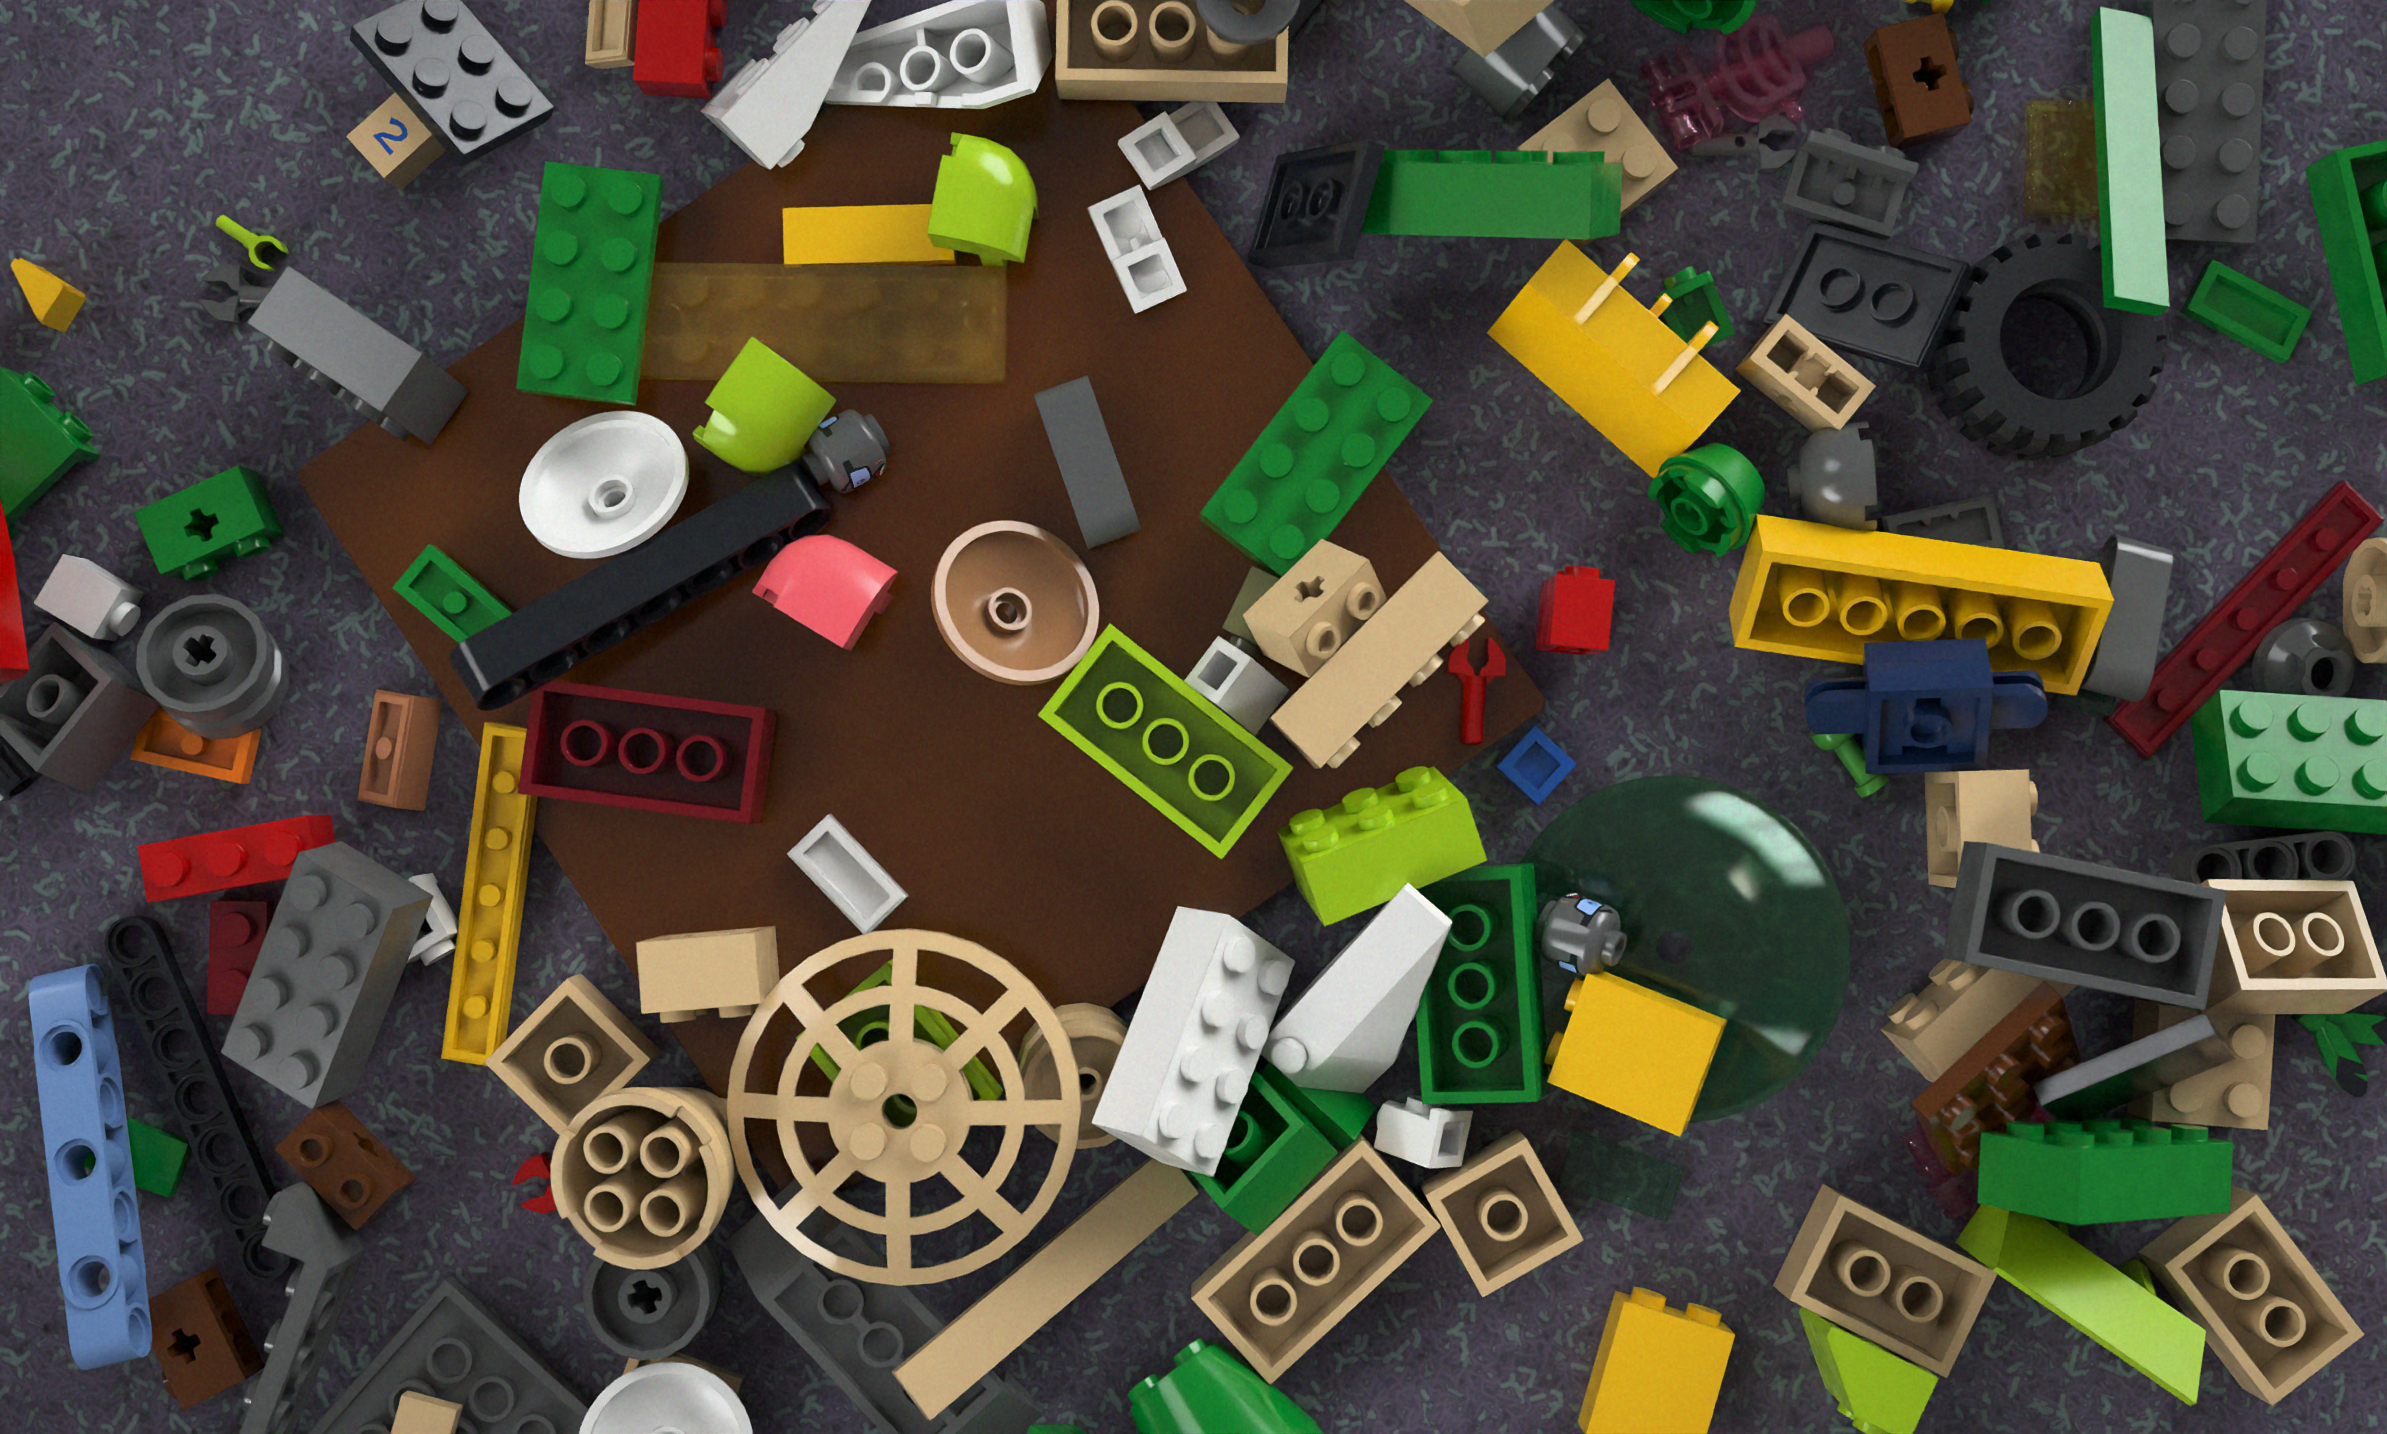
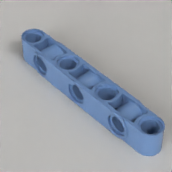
(98, 1212)

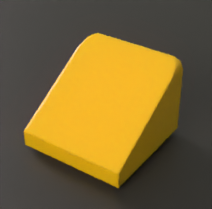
(50, 297)

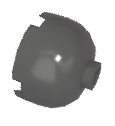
(1836, 477)

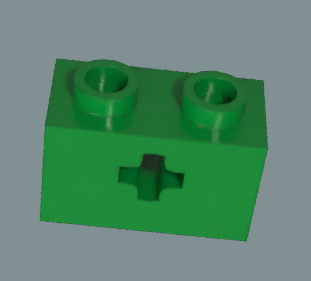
(178, 524)

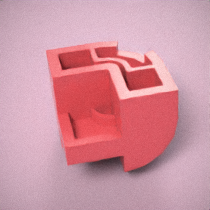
(828, 586)

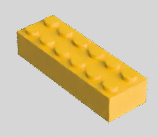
(1835, 588)

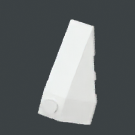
(948, 57)
(777, 99)
(1360, 1005)

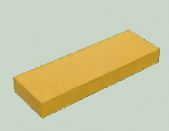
(861, 236)

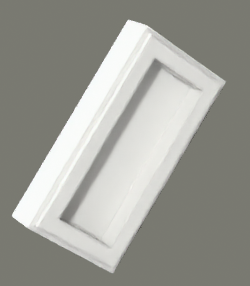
(847, 874)

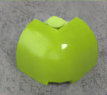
(983, 201)
(762, 412)

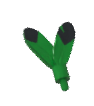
(2333, 1038)

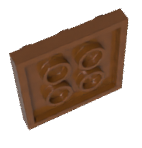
(1997, 1079)

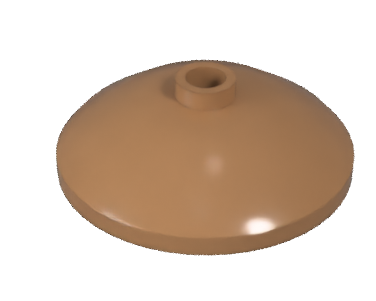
(1032, 581)

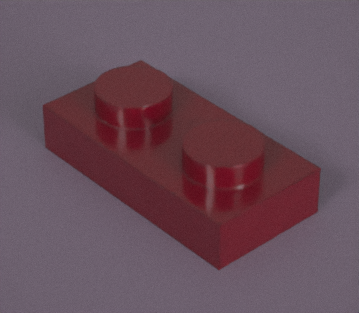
(234, 945)

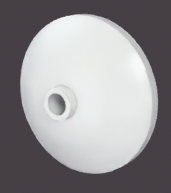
(604, 484)
(667, 1401)

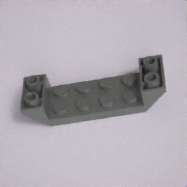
(313, 1232)
(865, 1328)

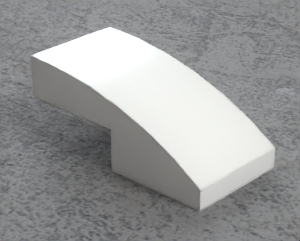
(1178, 142)
(1137, 249)

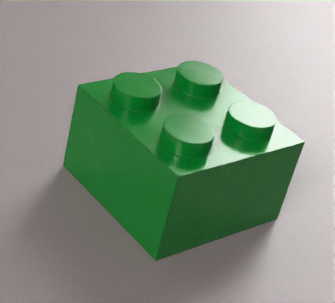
(1266, 1157)

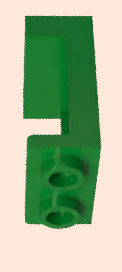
(35, 442)

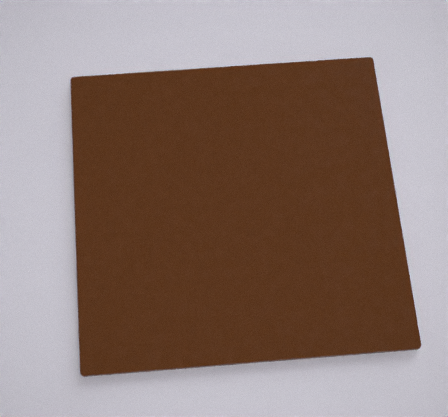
(915, 753)

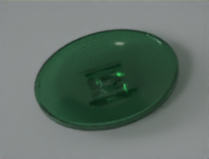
(1746, 895)

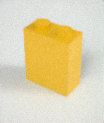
(1634, 1050)
(1656, 1368)

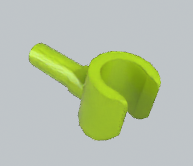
(251, 241)

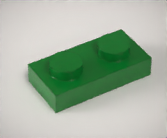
(450, 595)

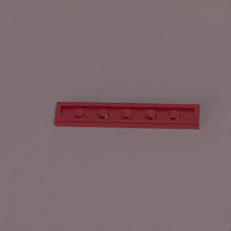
(2245, 617)

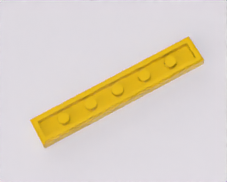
(491, 900)

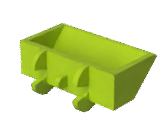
(2103, 1302)

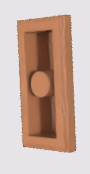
(399, 750)

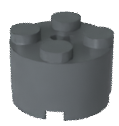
(1522, 63)

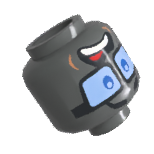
(847, 451)
(1580, 934)

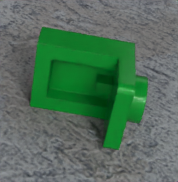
(1693, 305)

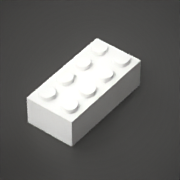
(1194, 1040)

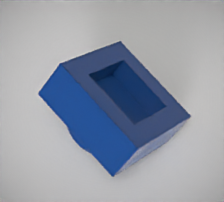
(1535, 765)

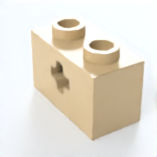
(1804, 376)
(1315, 607)

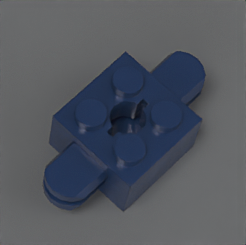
(1925, 705)

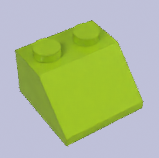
(1871, 1382)

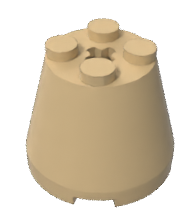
(645, 1173)

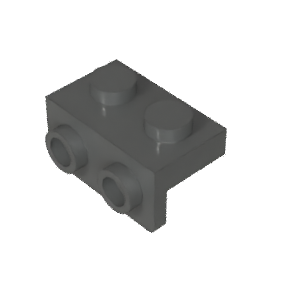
(1847, 183)

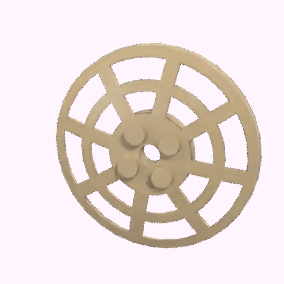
(935, 1085)

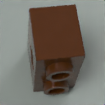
(1908, 108)
(345, 1164)
(226, 1348)

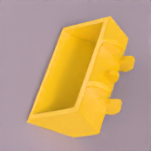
(1614, 357)

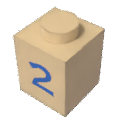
(396, 142)

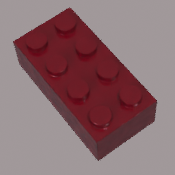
(648, 751)

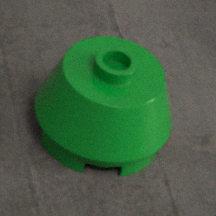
(1708, 498)

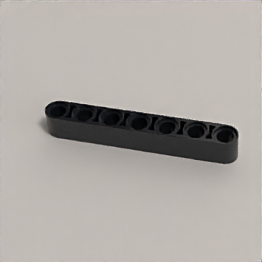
(639, 587)

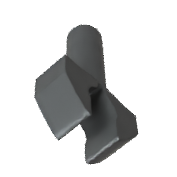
(1748, 144)
(233, 308)

